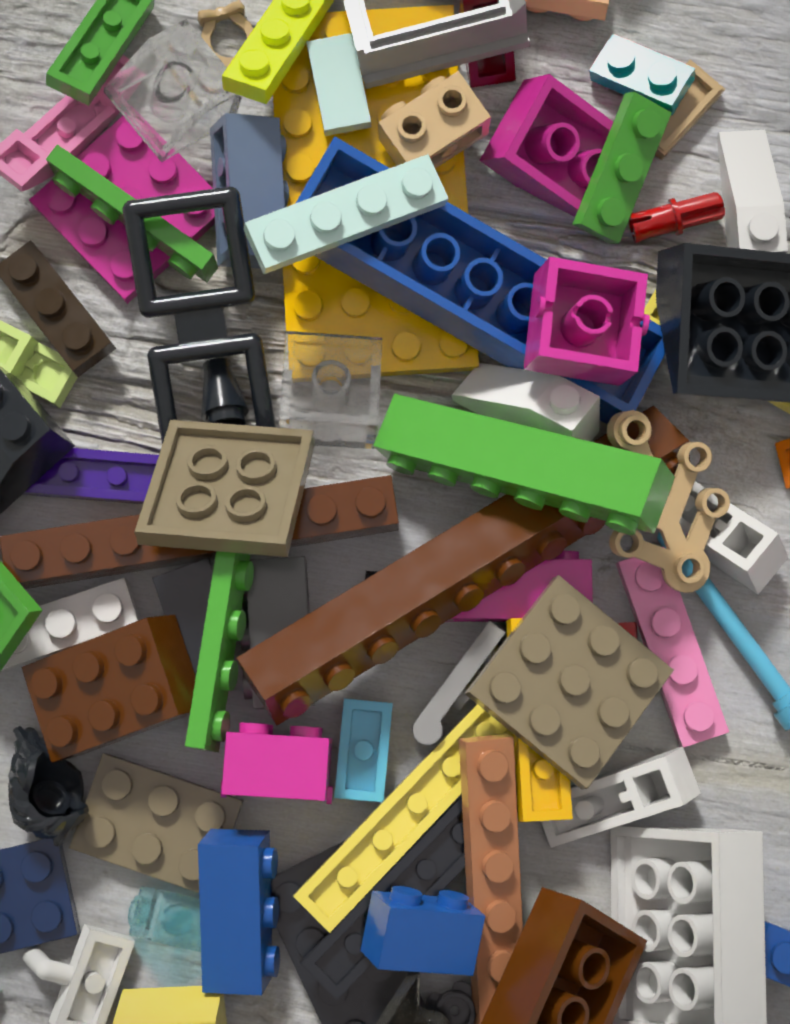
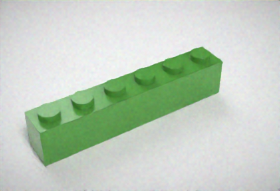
(525, 463)

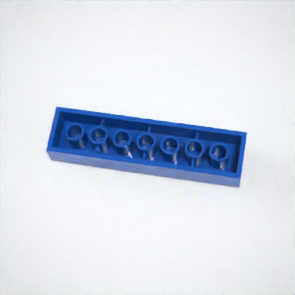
(460, 278)

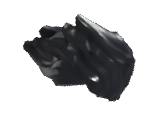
(44, 794)

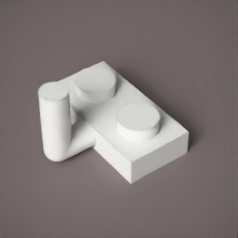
(89, 979)

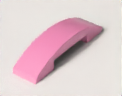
(66, 124)

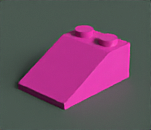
(548, 142)

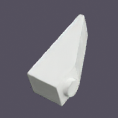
(751, 193)
(531, 400)
(738, 543)
(626, 796)

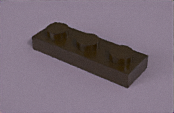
(55, 309)

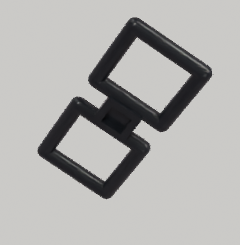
(201, 313)

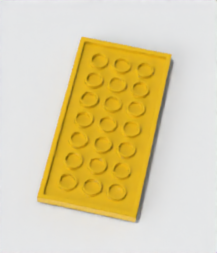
(318, 294)

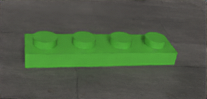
(108, 200)
(216, 669)

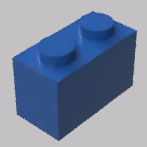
(422, 932)

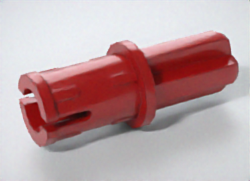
(676, 216)

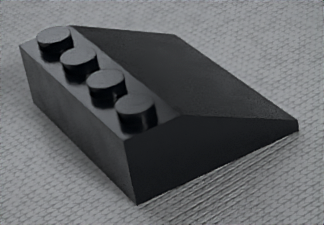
(725, 321)

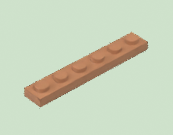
(491, 856)

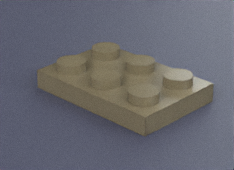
(150, 820)

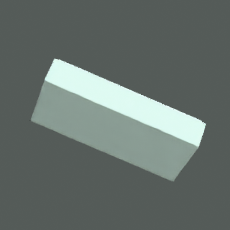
(338, 84)

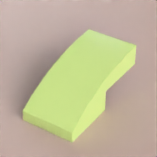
(35, 365)

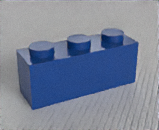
(237, 911)

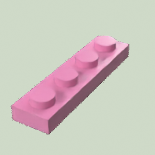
(670, 636)

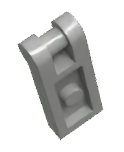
(427, 727)

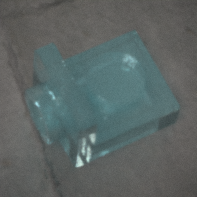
(166, 918)

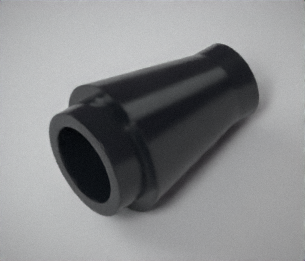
(221, 394)

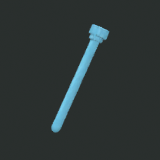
(744, 643)

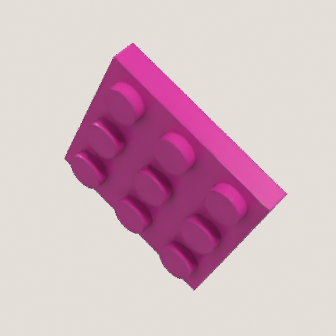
(134, 168)

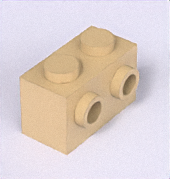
(435, 123)

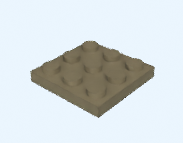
(226, 488)
(569, 682)

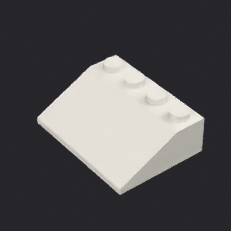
(703, 923)

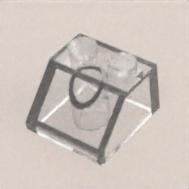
(172, 90)
(332, 387)

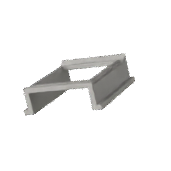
(436, 43)

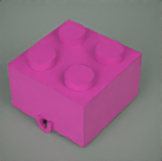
(586, 321)
(277, 764)

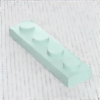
(345, 214)

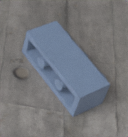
(248, 156)

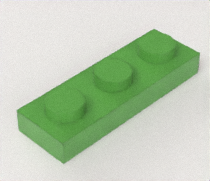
(97, 47)
(622, 168)

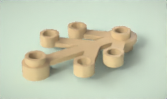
(678, 547)

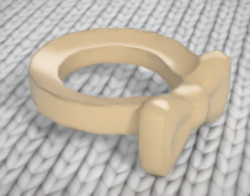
(209, 18)

